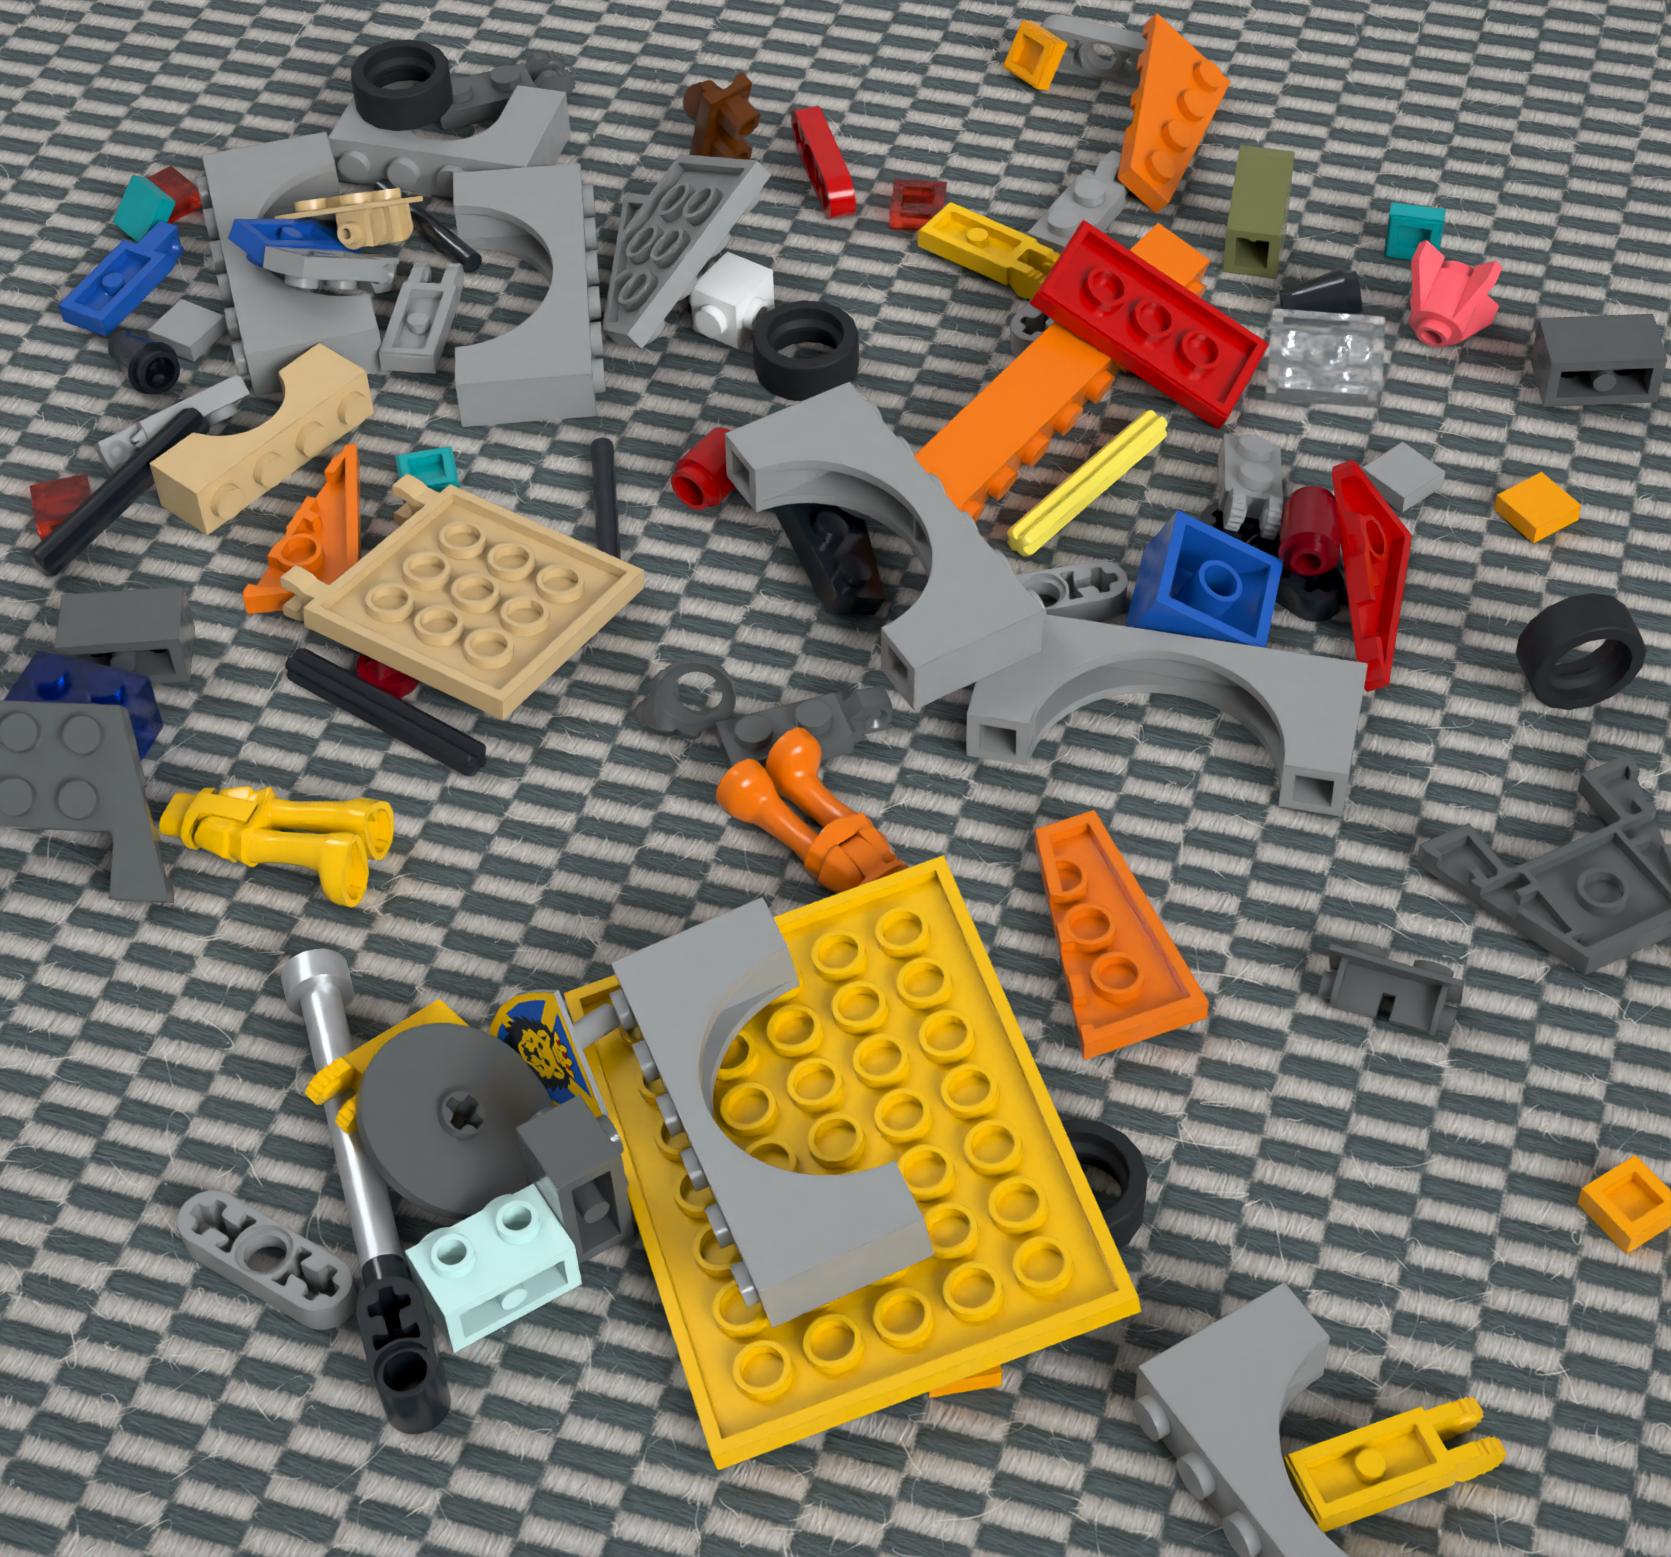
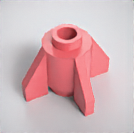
(1450, 297)

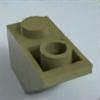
(1258, 211)

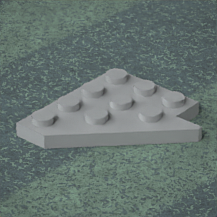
(671, 237)

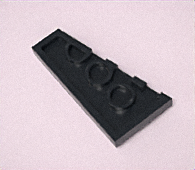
(835, 556)

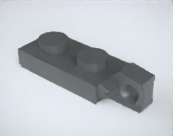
(832, 719)

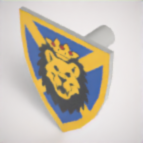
(553, 1047)

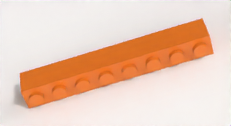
(1038, 396)

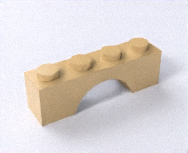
(218, 476)

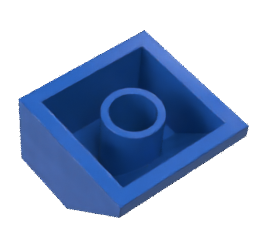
(1205, 585)

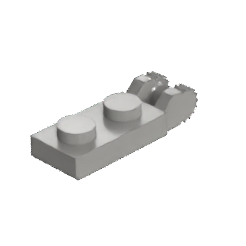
(421, 320)
(1250, 483)

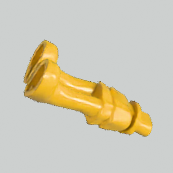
(248, 823)

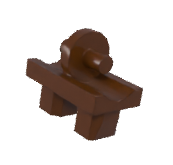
(721, 118)

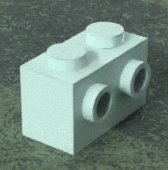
(493, 1266)

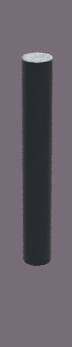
(438, 233)
(605, 497)

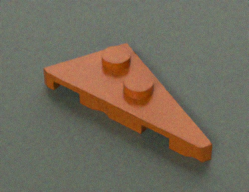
(319, 538)

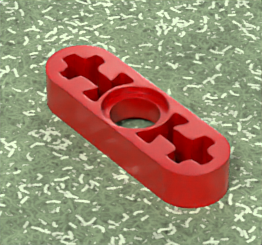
(823, 162)

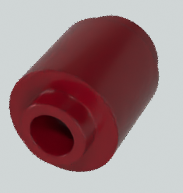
(1310, 532)

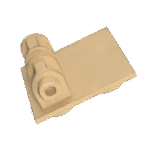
(363, 217)

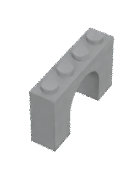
(525, 135)

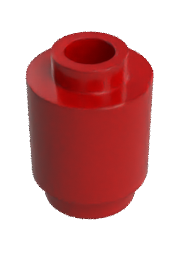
(702, 473)

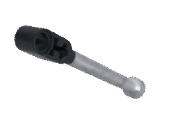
(318, 989)

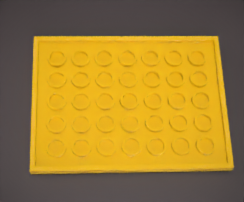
(873, 1060)

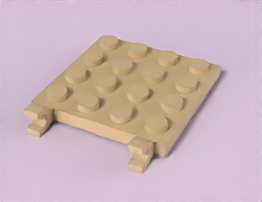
(467, 597)

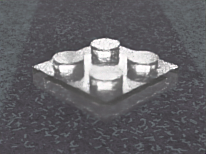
(1325, 358)

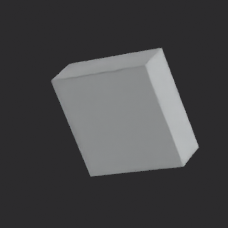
(188, 329)
(1404, 476)

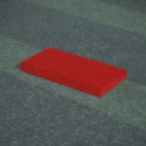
(1150, 324)

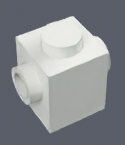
(731, 299)

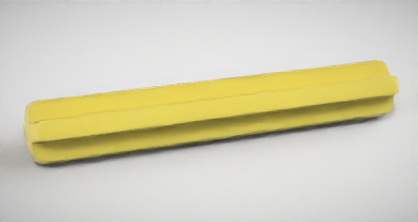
(1086, 483)

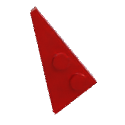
(1375, 568)

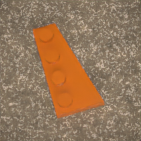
(1171, 113)
(1112, 946)

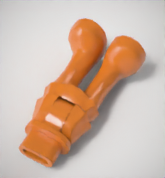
(848, 847)

